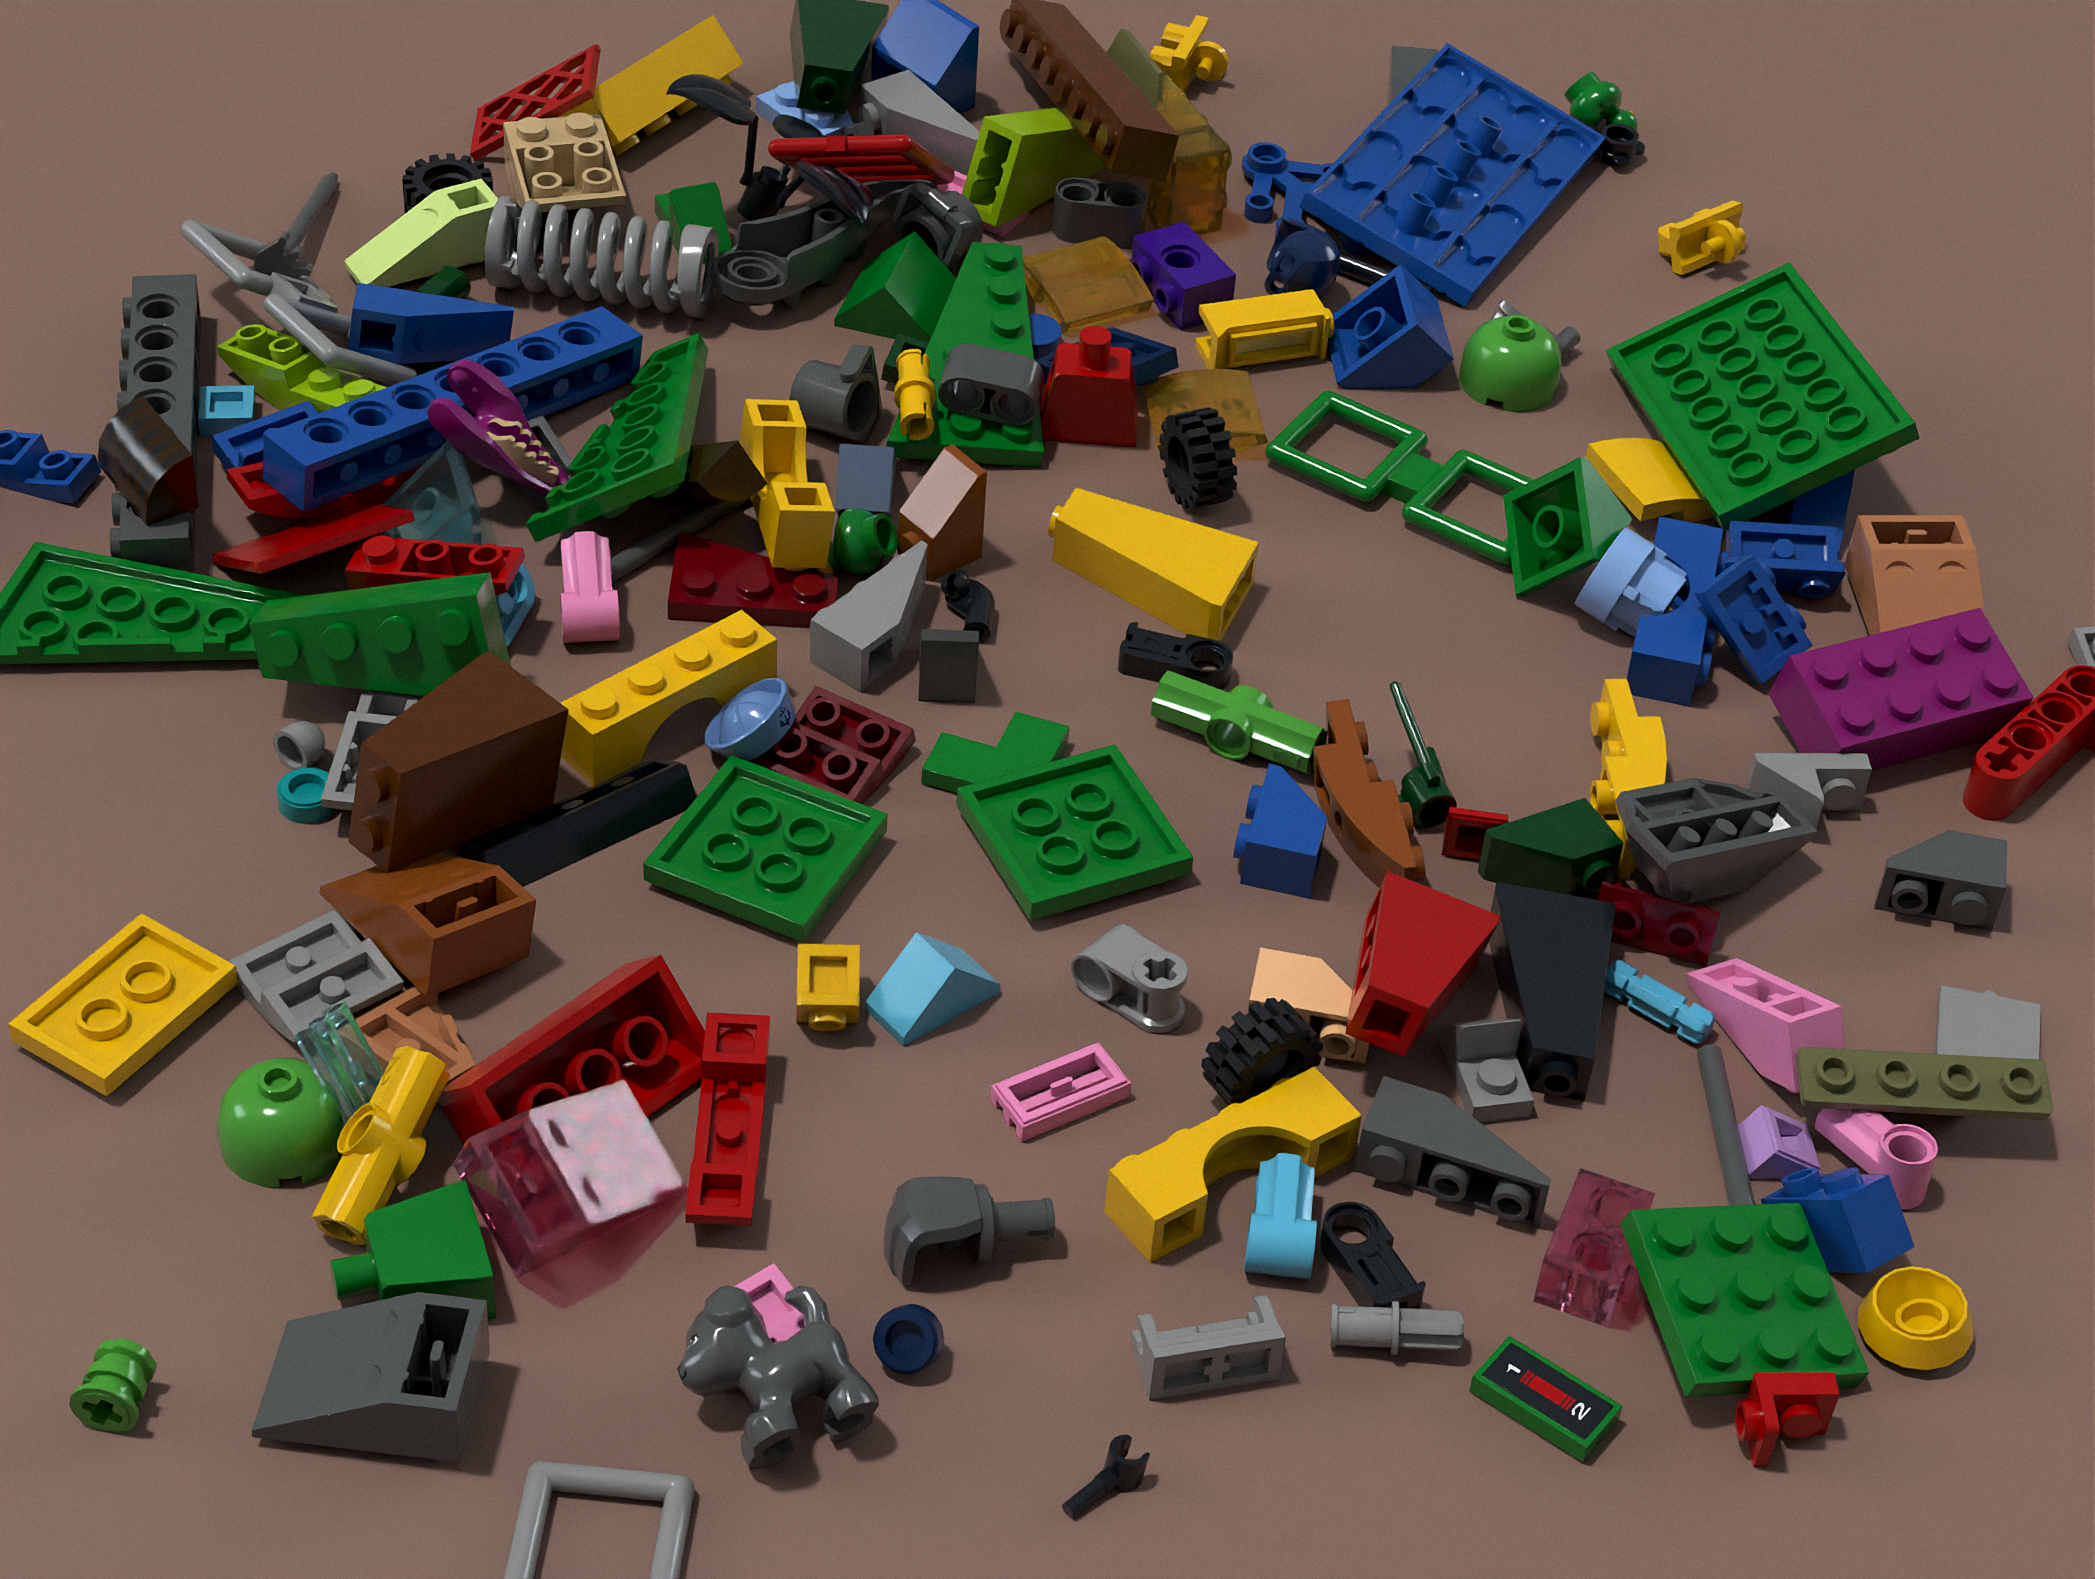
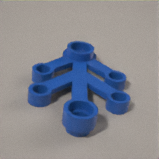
(1268, 165)

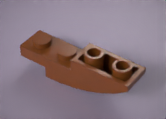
(1360, 807)

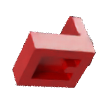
(1784, 1405)

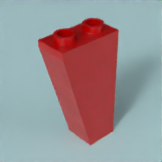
(1412, 961)

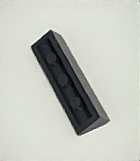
(586, 821)

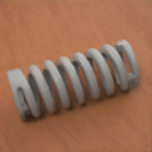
(510, 268)

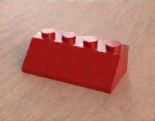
(619, 1029)

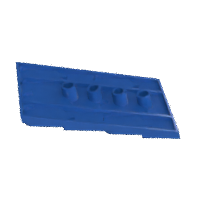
(1453, 174)

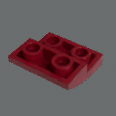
(839, 746)

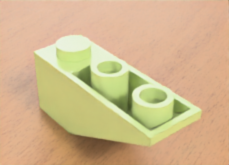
(437, 232)

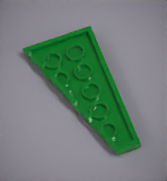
(989, 311)
(113, 609)

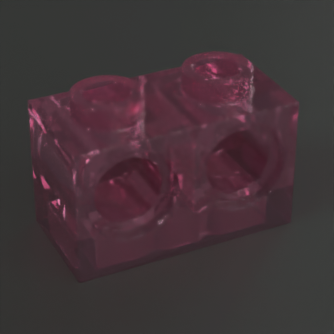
(1588, 1257)

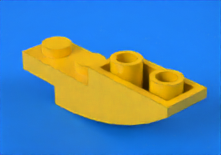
(1630, 757)

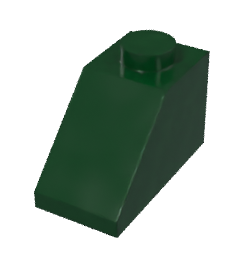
(1553, 851)

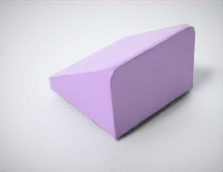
(1776, 1145)

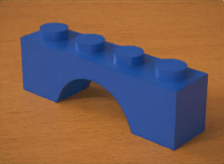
(1669, 646)

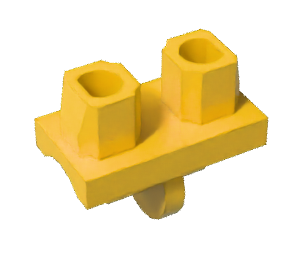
(1185, 55)
(1703, 238)

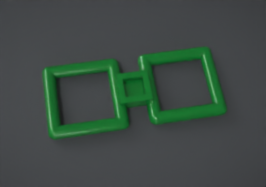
(1400, 475)

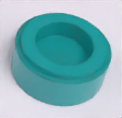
(301, 794)

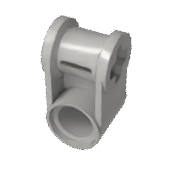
(1129, 973)

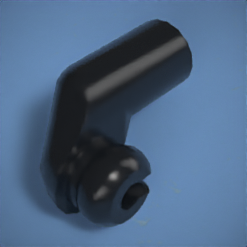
(971, 601)

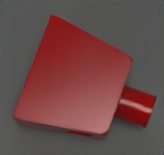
(1090, 393)

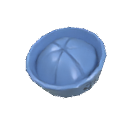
(752, 720)

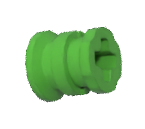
(114, 1386)

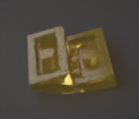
(1086, 284)
(1219, 389)

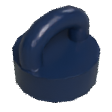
(908, 1339)

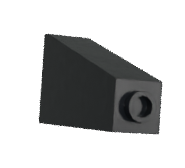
(1552, 977)

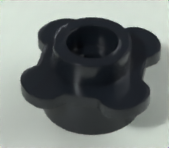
(1620, 144)

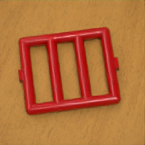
(865, 157)

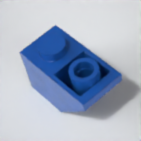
(1284, 839)
(1850, 1216)

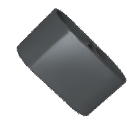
(1098, 209)
(991, 384)

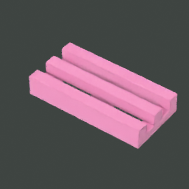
(1067, 1097)

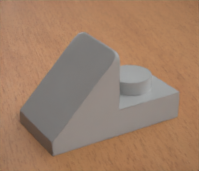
(1812, 780)
(1487, 1068)

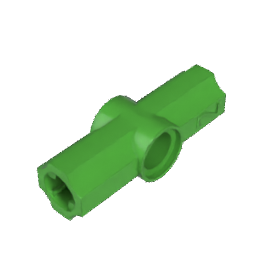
(1238, 722)

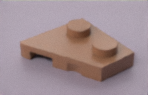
(418, 1023)

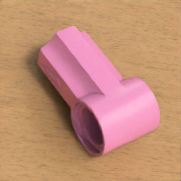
(588, 600)
(1883, 1148)

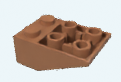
(1912, 569)

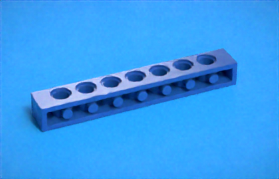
(391, 427)

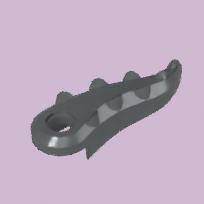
(797, 248)

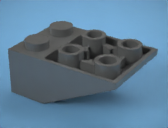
(380, 1377)

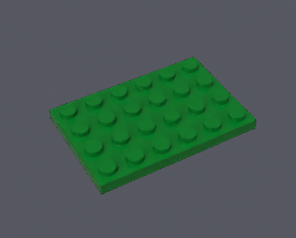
(1761, 396)

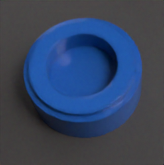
(1044, 335)

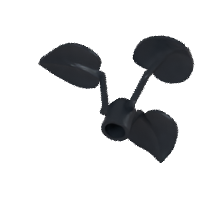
(767, 189)

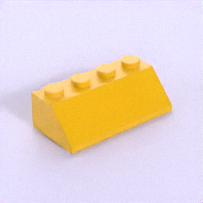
(638, 93)

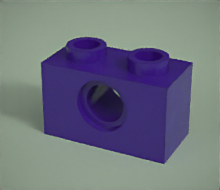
(1181, 273)

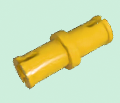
(915, 394)

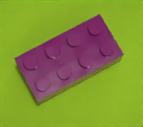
(1902, 691)

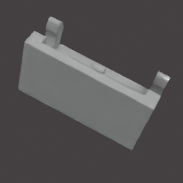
(1209, 1354)

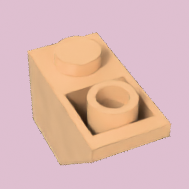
(1316, 996)

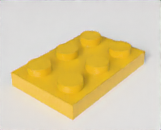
(123, 1004)

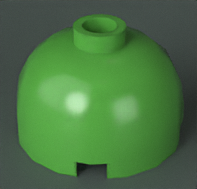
(1511, 363)
(278, 1124)

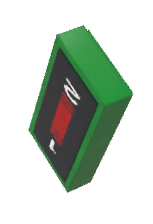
(1545, 1398)

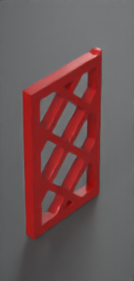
(550, 107)

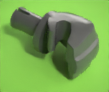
(957, 1211)

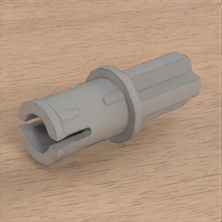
(1396, 1328)

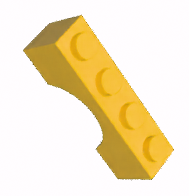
(791, 512)
(618, 716)
(1163, 1192)

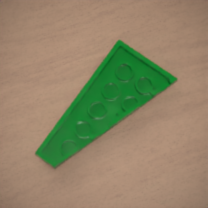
(641, 449)

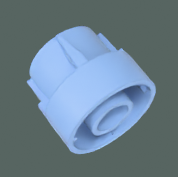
(1630, 583)

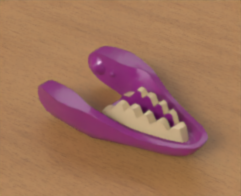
(498, 434)

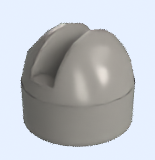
(299, 744)

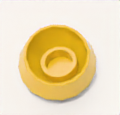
(1916, 1319)

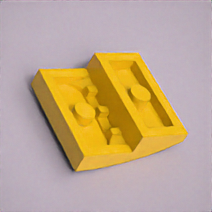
(1647, 479)

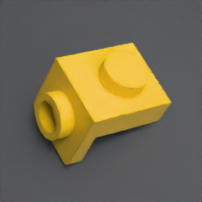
(828, 985)

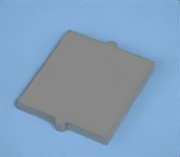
(1986, 1025)

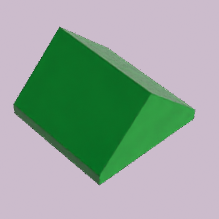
(898, 292)
(1560, 524)

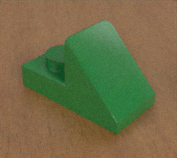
(695, 206)

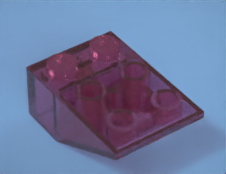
(567, 1174)

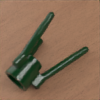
(1424, 785)

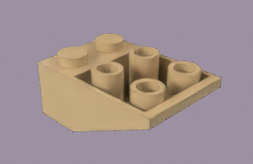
(562, 162)

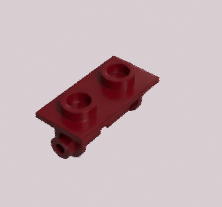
(1661, 924)

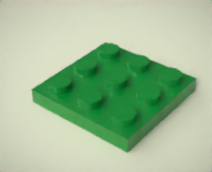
(1073, 832)
(766, 848)
(1741, 1295)

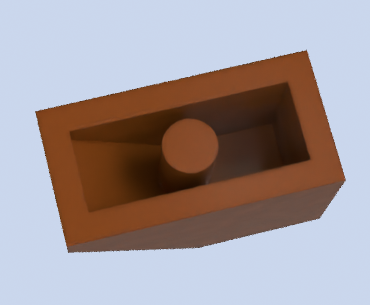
(946, 513)

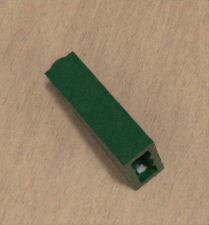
(833, 50)

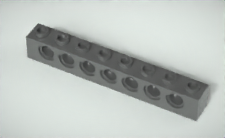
(164, 366)

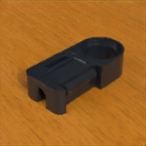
(1152, 654)
(1372, 1267)

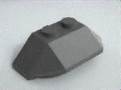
(1709, 836)

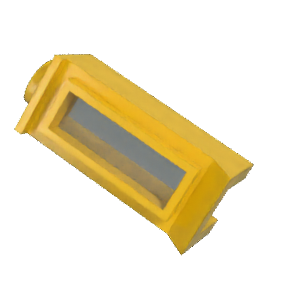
(1264, 330)

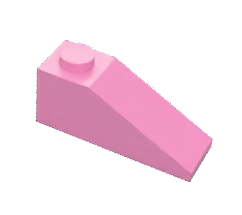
(1767, 1016)

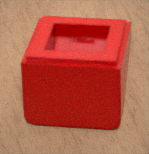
(1466, 830)

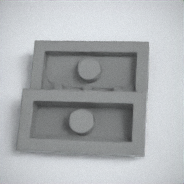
(312, 970)

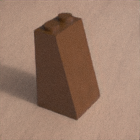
(457, 765)

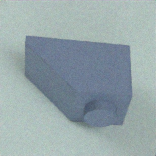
(865, 478)

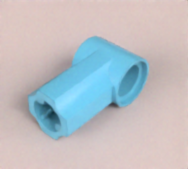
(1281, 1228)

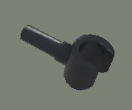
(1116, 1474)

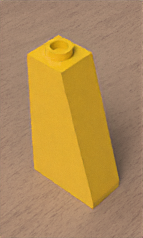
(1156, 561)

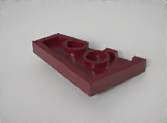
(720, 580)

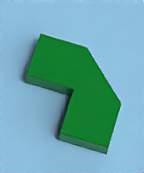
(1023, 745)

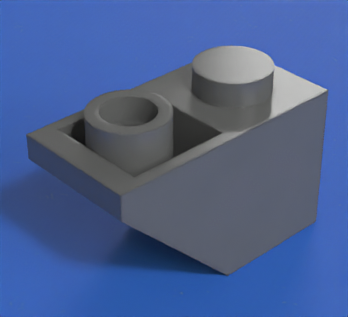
(1947, 880)

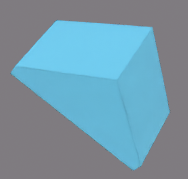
(928, 988)

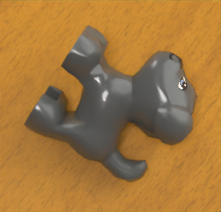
(733, 1351)

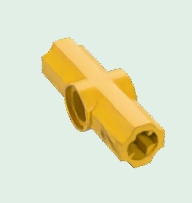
(381, 1144)

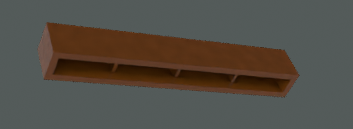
(1089, 89)

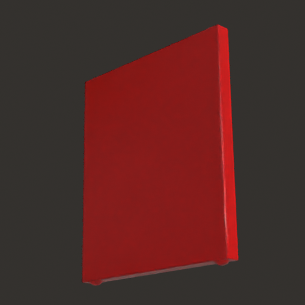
(312, 537)

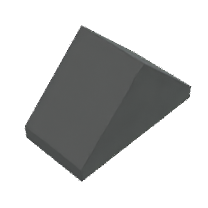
(948, 665)

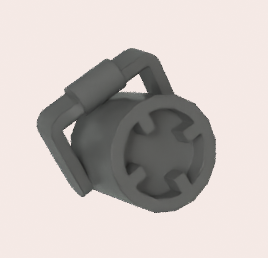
(943, 222)
(842, 397)

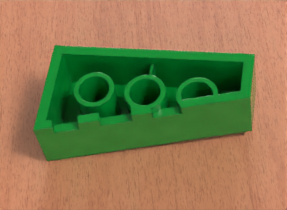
(381, 636)

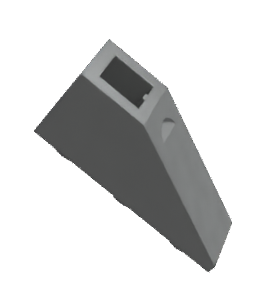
(1443, 1151)

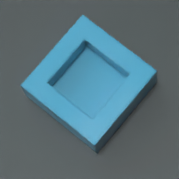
(225, 408)

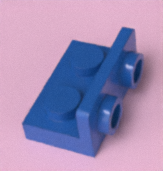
(1754, 617)

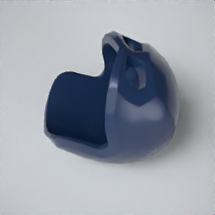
(1302, 260)

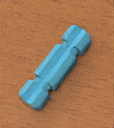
(1658, 1002)

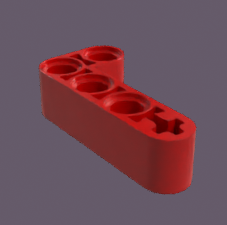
(2033, 745)

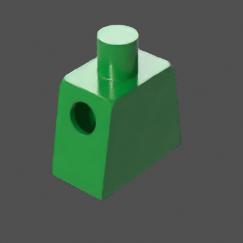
(421, 1247)

